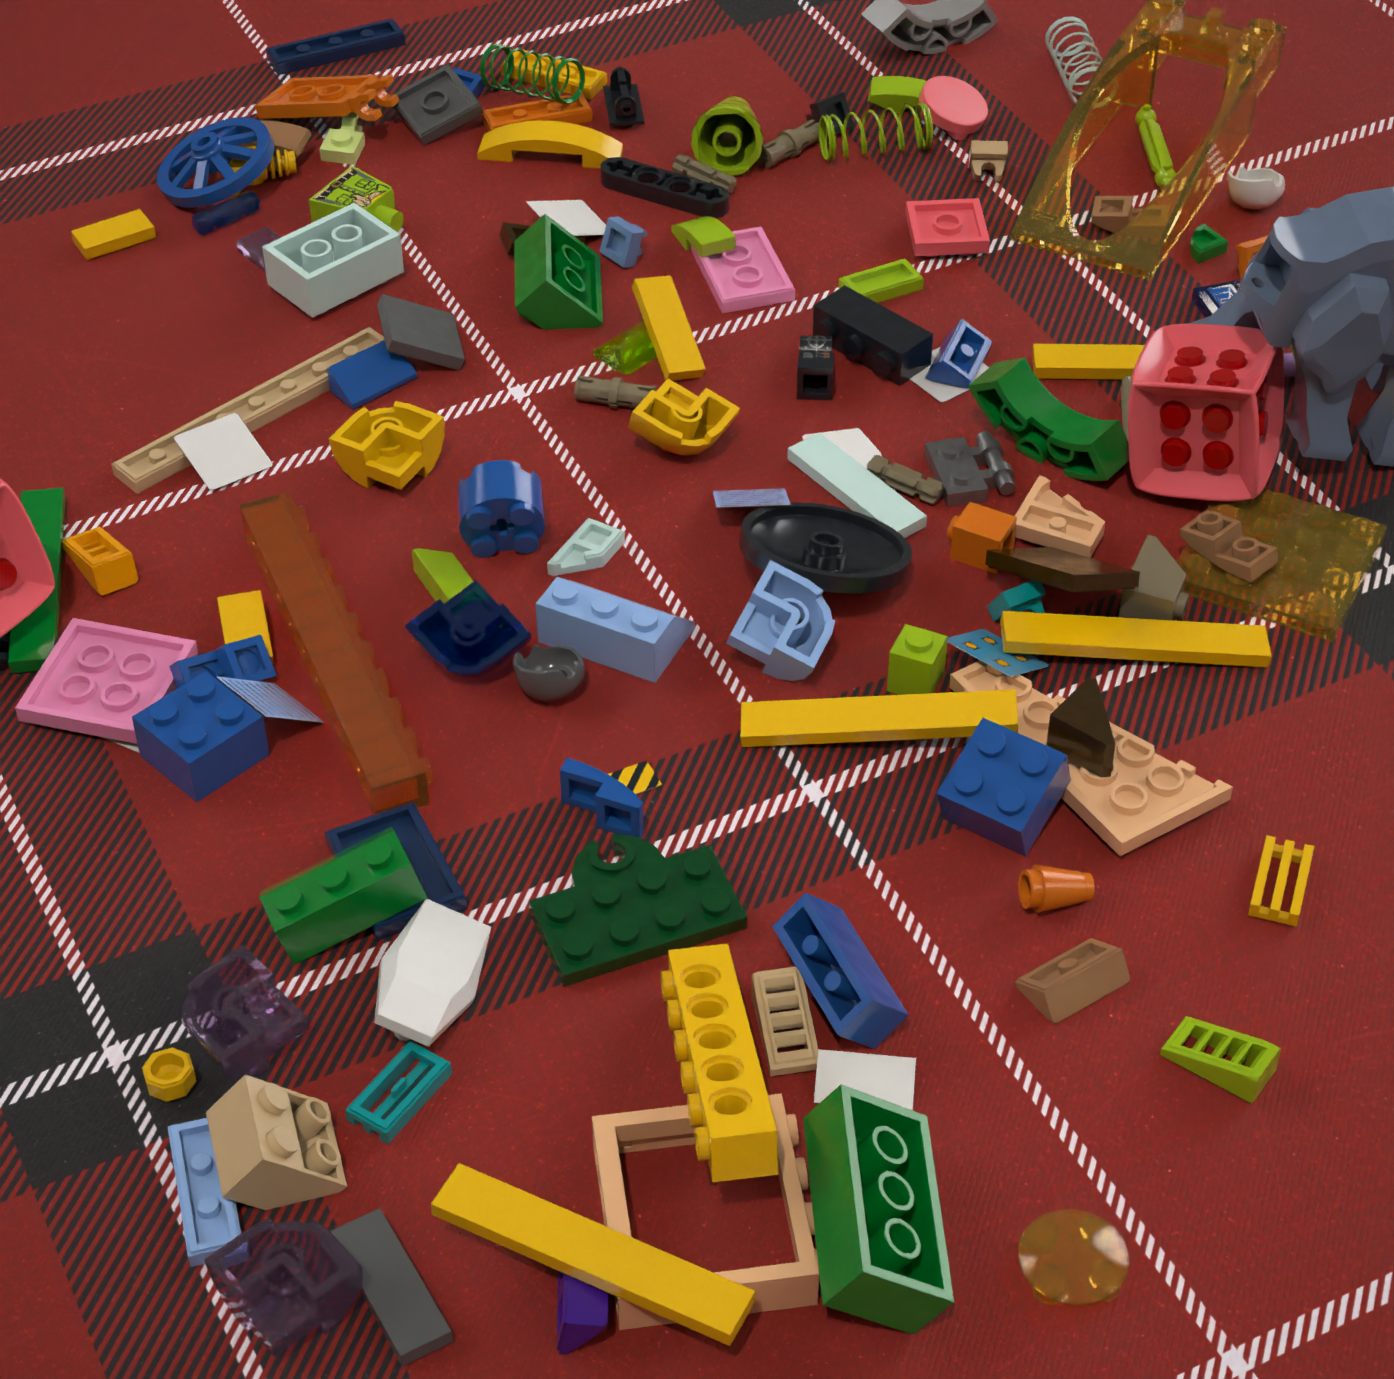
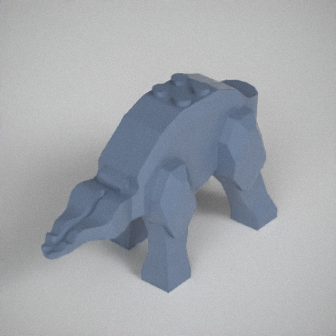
(1330, 297)

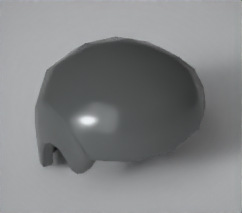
(549, 672)

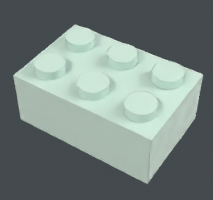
(333, 259)

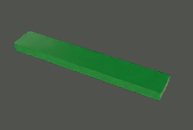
(38, 633)

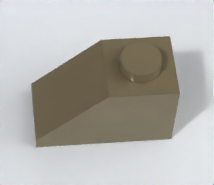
(1159, 588)

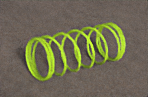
(826, 125)

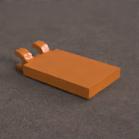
(328, 97)

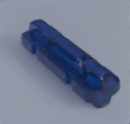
(225, 212)

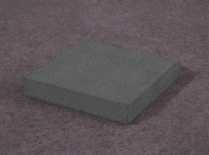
(436, 104)
(420, 332)

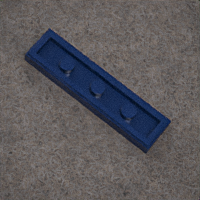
(335, 46)

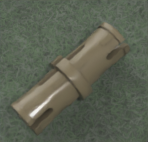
(789, 143)
(611, 392)

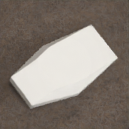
(430, 973)

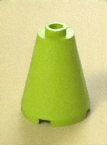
(728, 137)

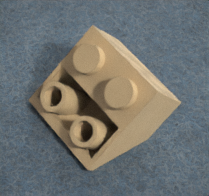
(273, 1145)

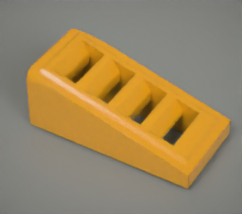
(102, 560)

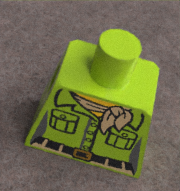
(357, 188)

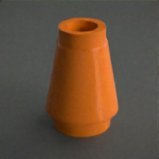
(1052, 888)

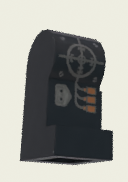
(815, 364)

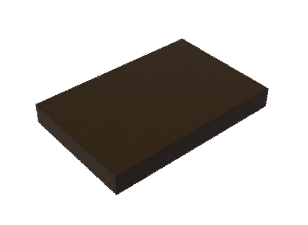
(1062, 569)

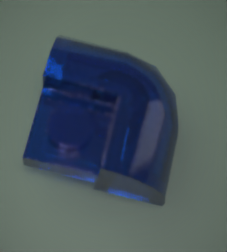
(469, 632)

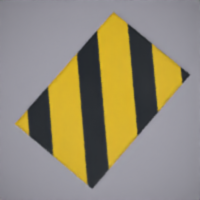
(637, 777)

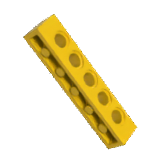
(719, 1064)

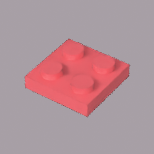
(947, 227)

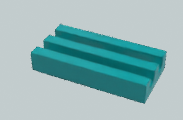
(406, 1095)

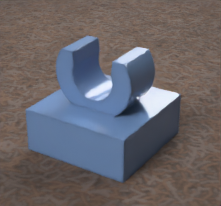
(622, 241)

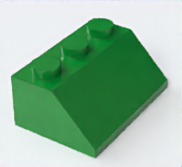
(557, 278)
(342, 895)

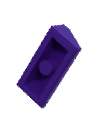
(580, 1312)

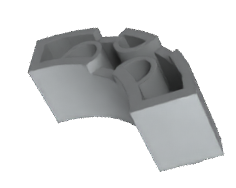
(930, 25)

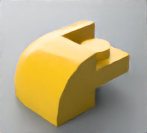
(681, 420)
(389, 444)

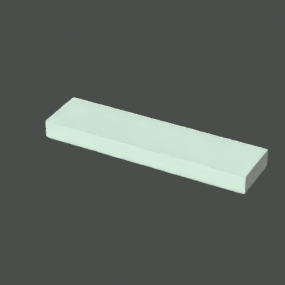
(855, 484)

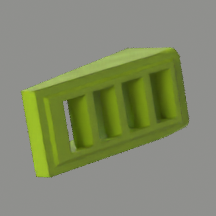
(1230, 1075)

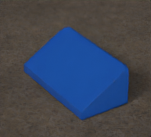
(959, 356)
(369, 375)

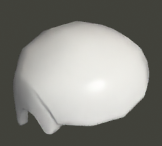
(1255, 187)

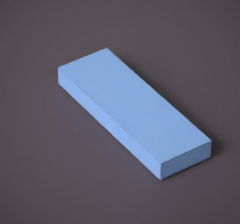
(206, 1215)

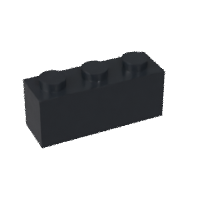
(873, 335)

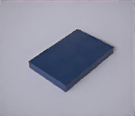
(422, 853)

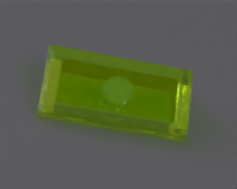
(627, 350)

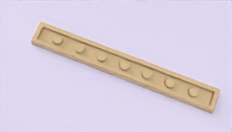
(255, 408)

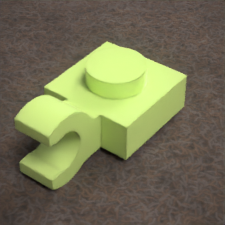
(344, 144)

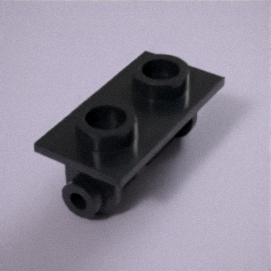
(623, 100)

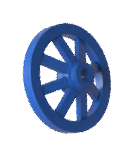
(211, 151)

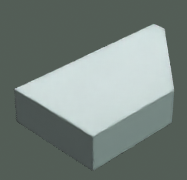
(587, 548)

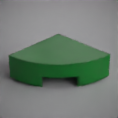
(1206, 244)

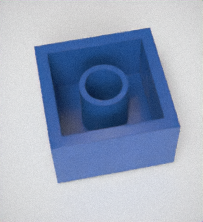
(201, 736)
(1004, 786)

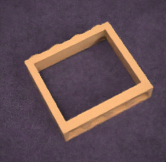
(774, 1285)

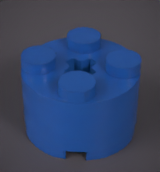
(501, 509)

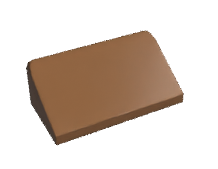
(1075, 979)

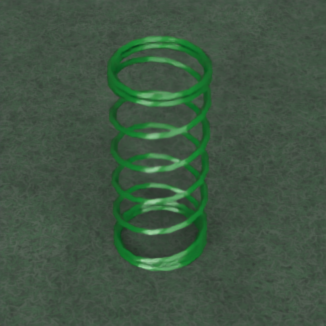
(510, 60)

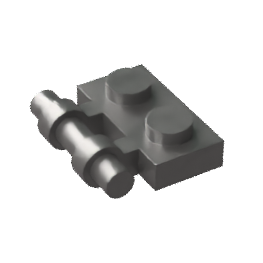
(958, 469)

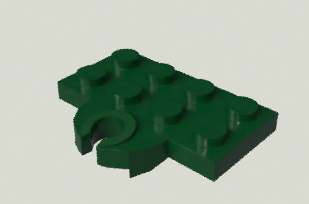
(634, 908)

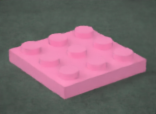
(102, 679)

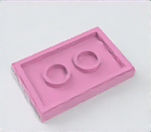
(746, 275)

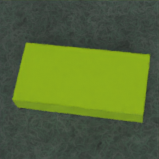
(885, 281)

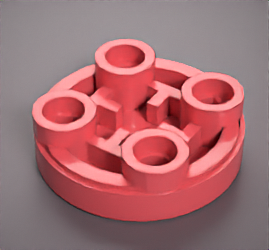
(954, 105)

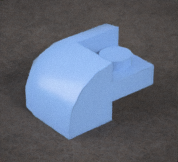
(784, 624)

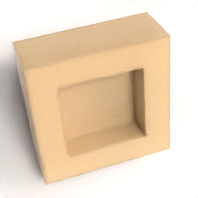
(988, 156)

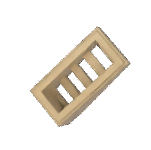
(779, 991)

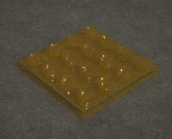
(1317, 570)

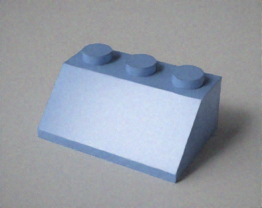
(610, 628)

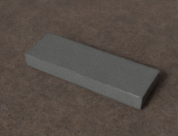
(394, 1288)

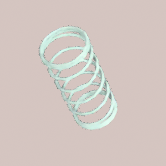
(1054, 53)

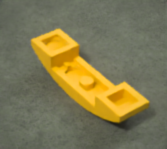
(549, 137)

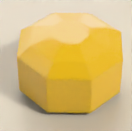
(169, 1074)

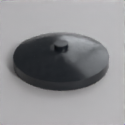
(827, 546)

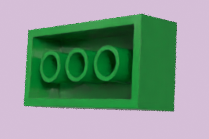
(876, 1211)

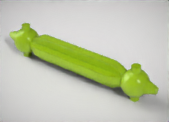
(1155, 146)

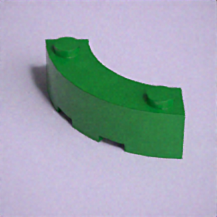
(1047, 427)

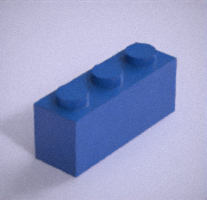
(840, 971)

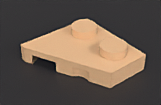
(1058, 521)

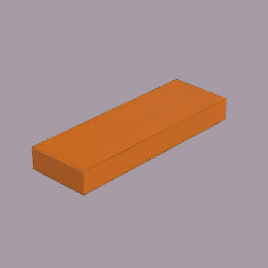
(543, 110)

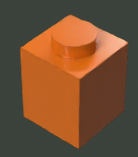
(979, 531)

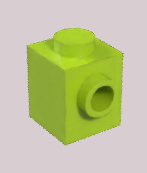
(916, 661)

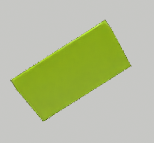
(440, 573)

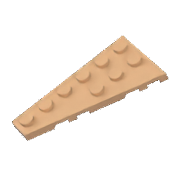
(1144, 791)

